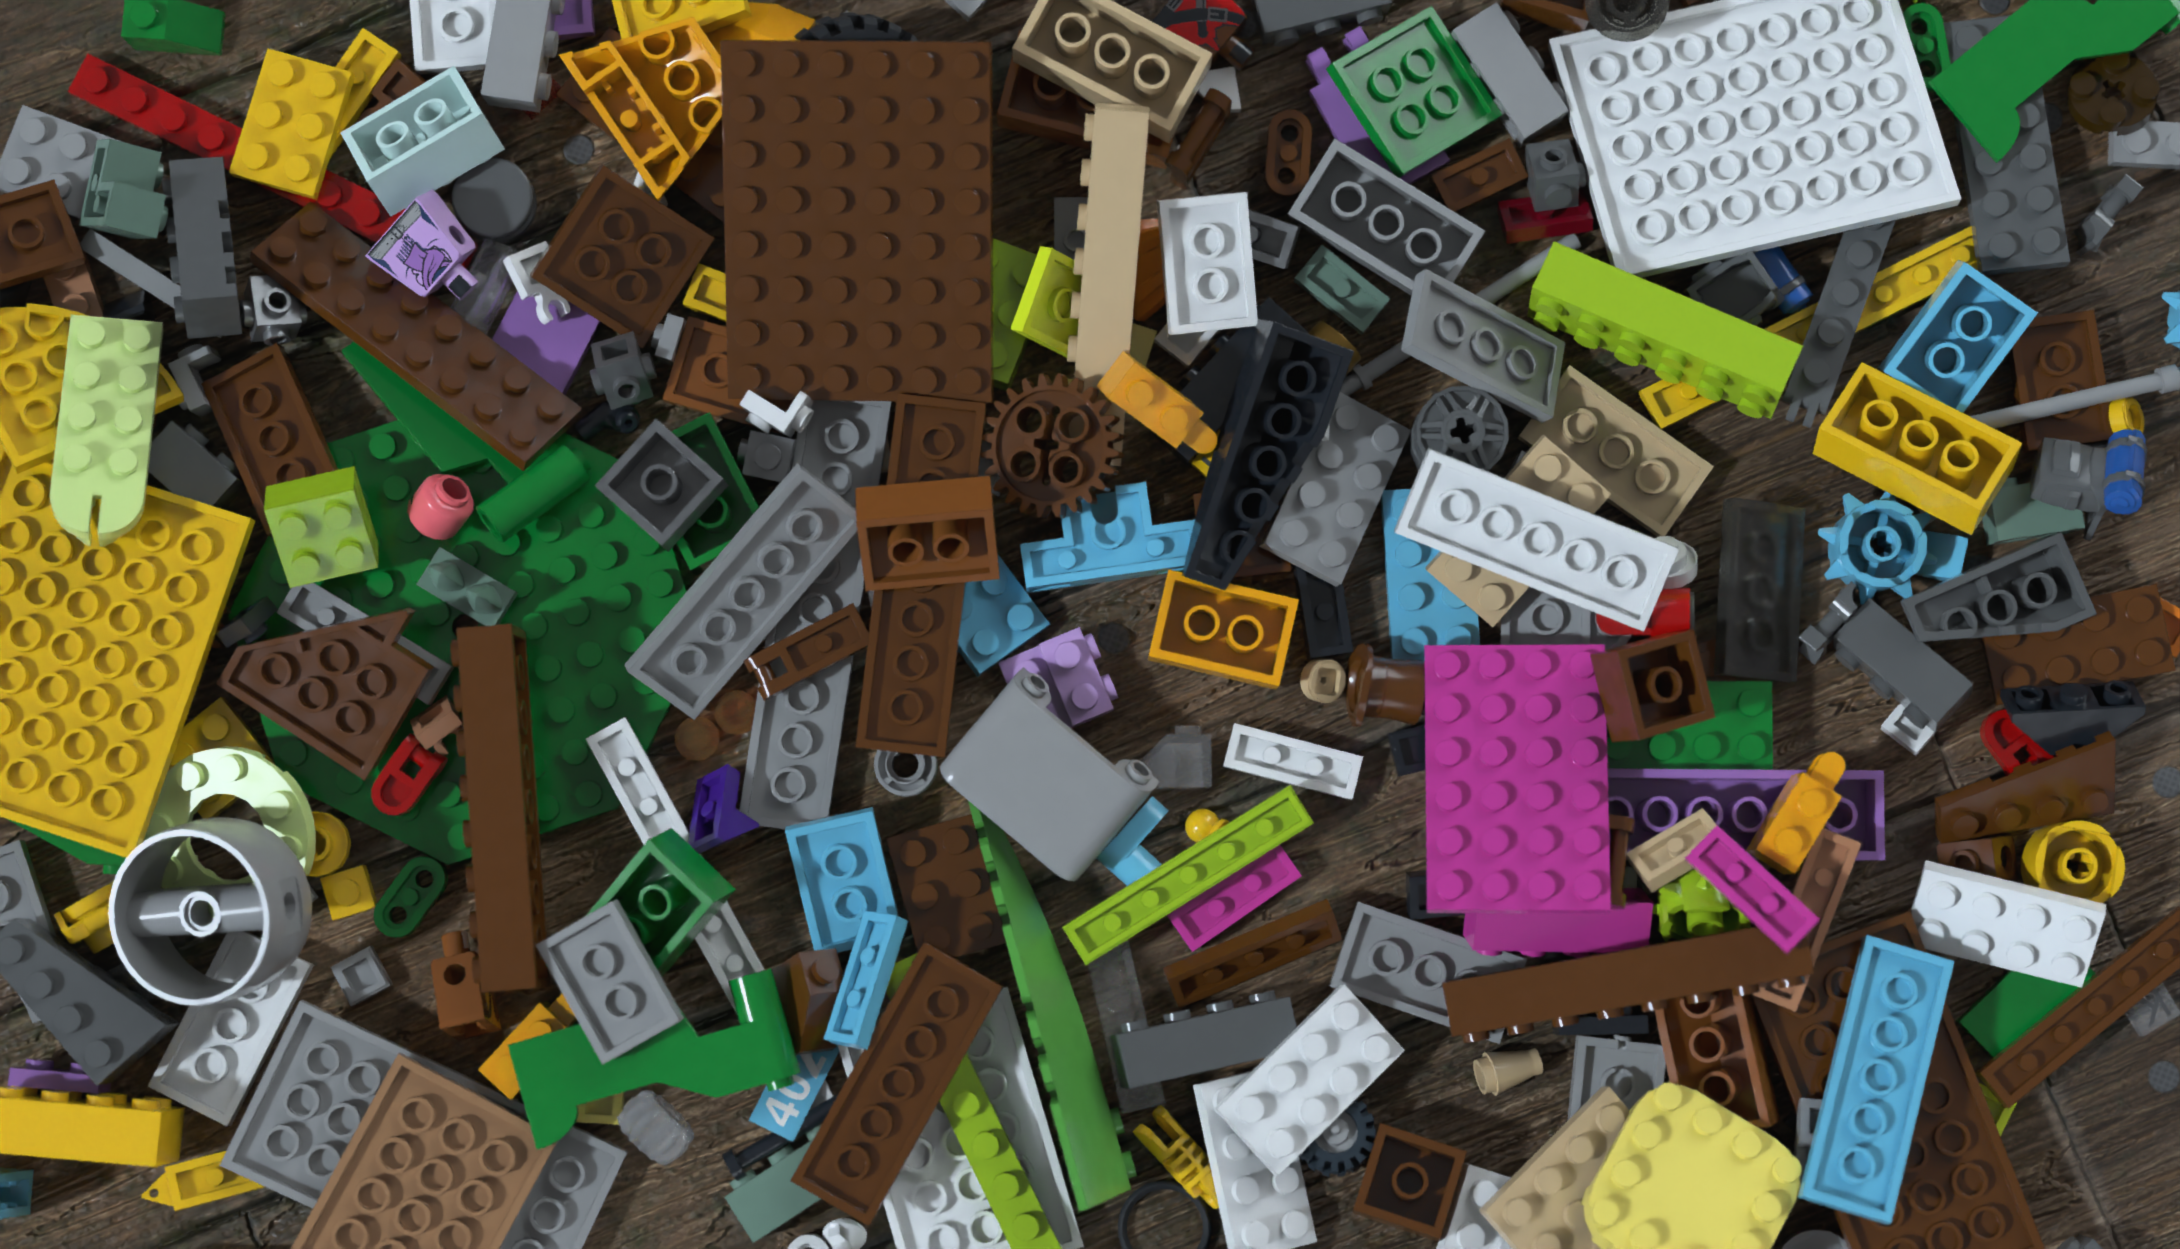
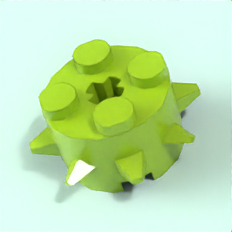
(1694, 908)

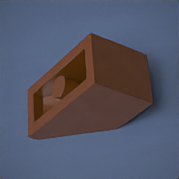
(808, 994)

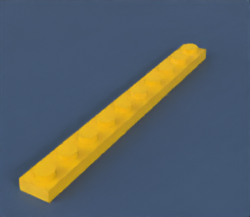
(1890, 293)

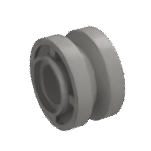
(904, 786)

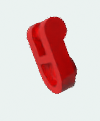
(2005, 738)
(397, 791)

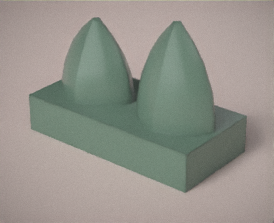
(466, 588)

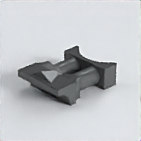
(2099, 222)
(1818, 637)

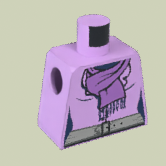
(427, 249)

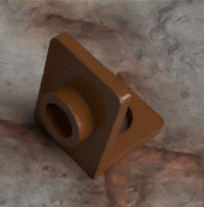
(1981, 856)

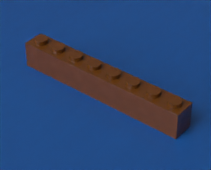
(1621, 979)

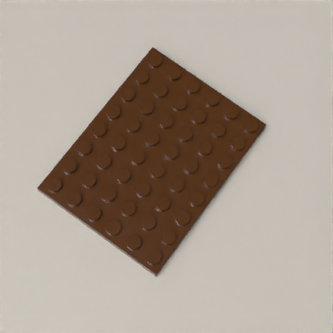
(858, 218)

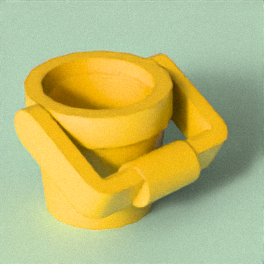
(88, 920)

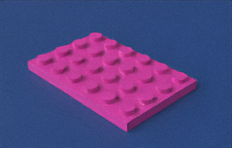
(1515, 780)

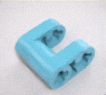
(1125, 854)

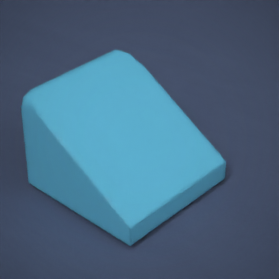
(1950, 555)

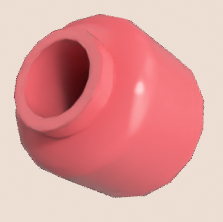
(440, 506)

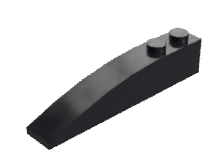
(1265, 437)

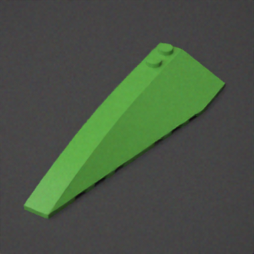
(1058, 1030)

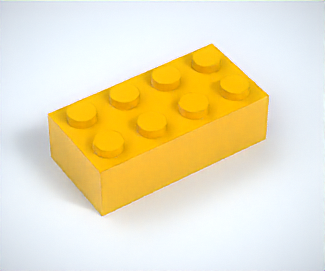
(1916, 448)
(91, 1127)

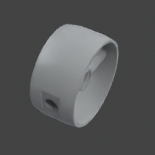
(146, 914)

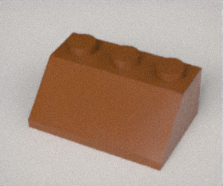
(927, 533)

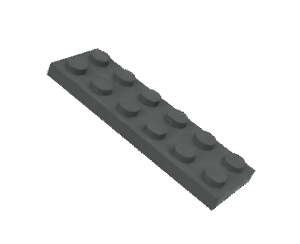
(2016, 200)

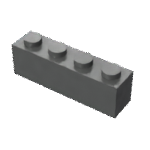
(1201, 1042)

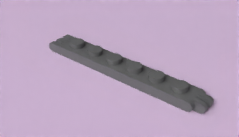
(1836, 320)

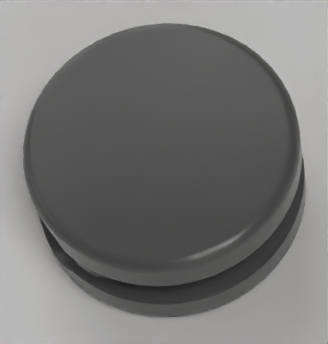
(495, 200)

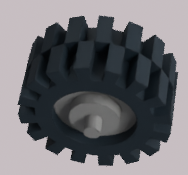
(1343, 1143)

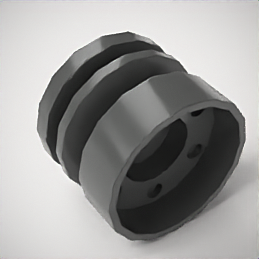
(1474, 412)

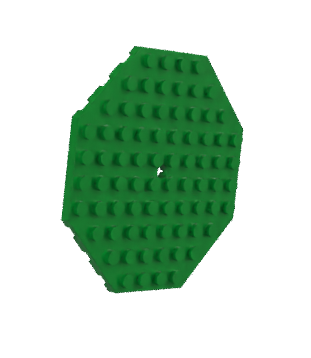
(585, 598)

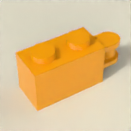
(1156, 404)
(1799, 815)
(540, 1021)

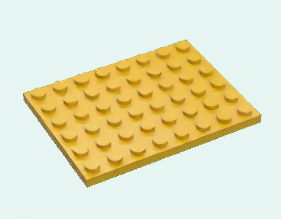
(102, 654)

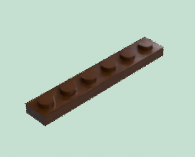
(2085, 1013)

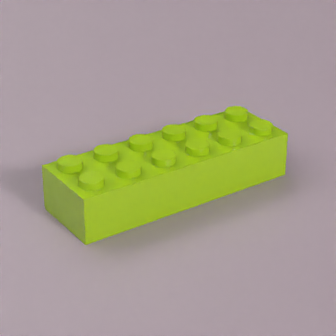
(1662, 331)

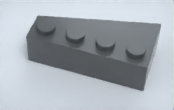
(204, 248)
(79, 1002)

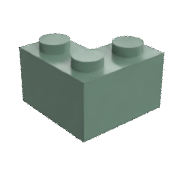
(121, 191)

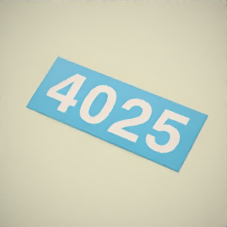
(785, 1108)

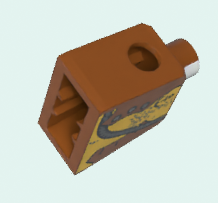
(461, 1006)

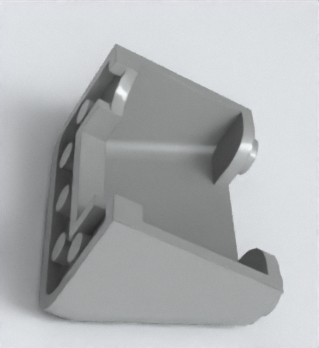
(1045, 779)

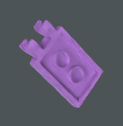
(1342, 120)
(551, 348)

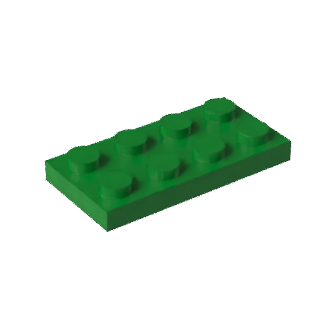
(1732, 740)

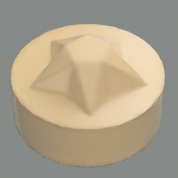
(1323, 680)

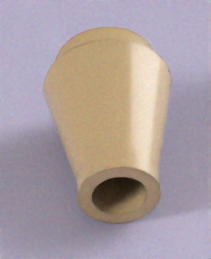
(1506, 1069)

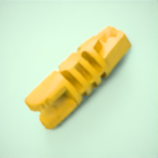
(1181, 1157)

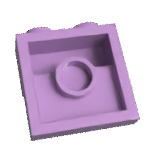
(1071, 675)

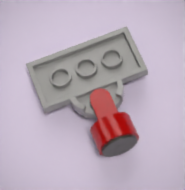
(1548, 620)

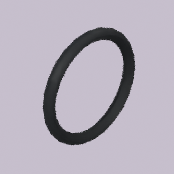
(1163, 1185)

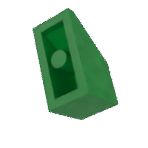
(173, 27)

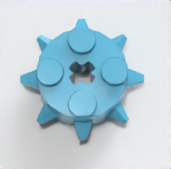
(1896, 532)

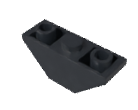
(2072, 711)

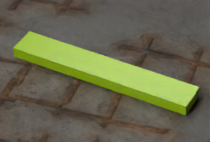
(1187, 874)

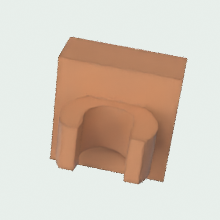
(436, 723)

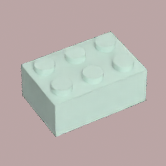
(422, 141)

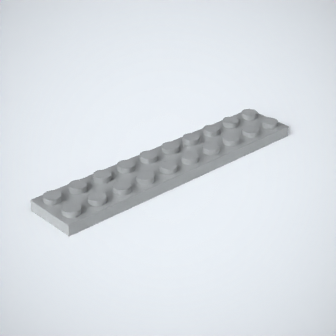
(801, 729)

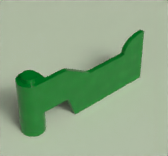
(2032, 49)
(455, 447)
(564, 1070)

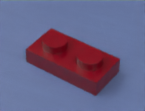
(1522, 223)

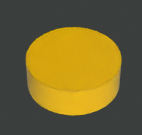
(2126, 414)

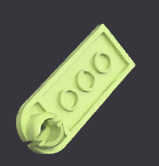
(105, 425)

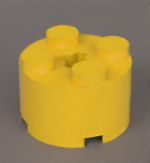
(2084, 843)

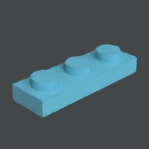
(865, 980)

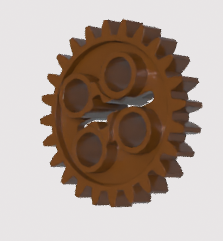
(1090, 450)

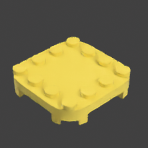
(1690, 1178)

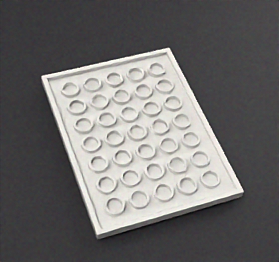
(1751, 129)

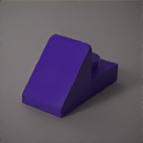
(715, 811)

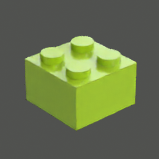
(321, 527)

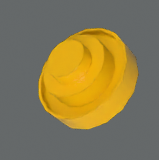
(332, 844)

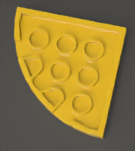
(32, 381)

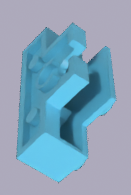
(1107, 544)

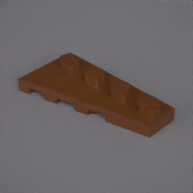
(2058, 790)

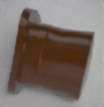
(1383, 687)

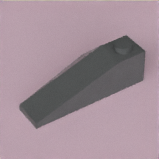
(2011, 594)

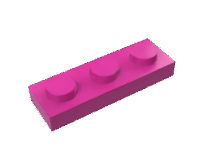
(1752, 889)
(1233, 897)

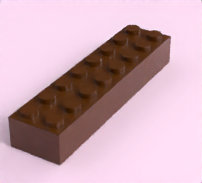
(501, 807)

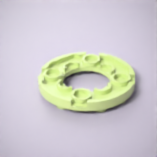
(247, 776)

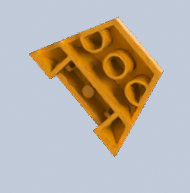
(655, 95)

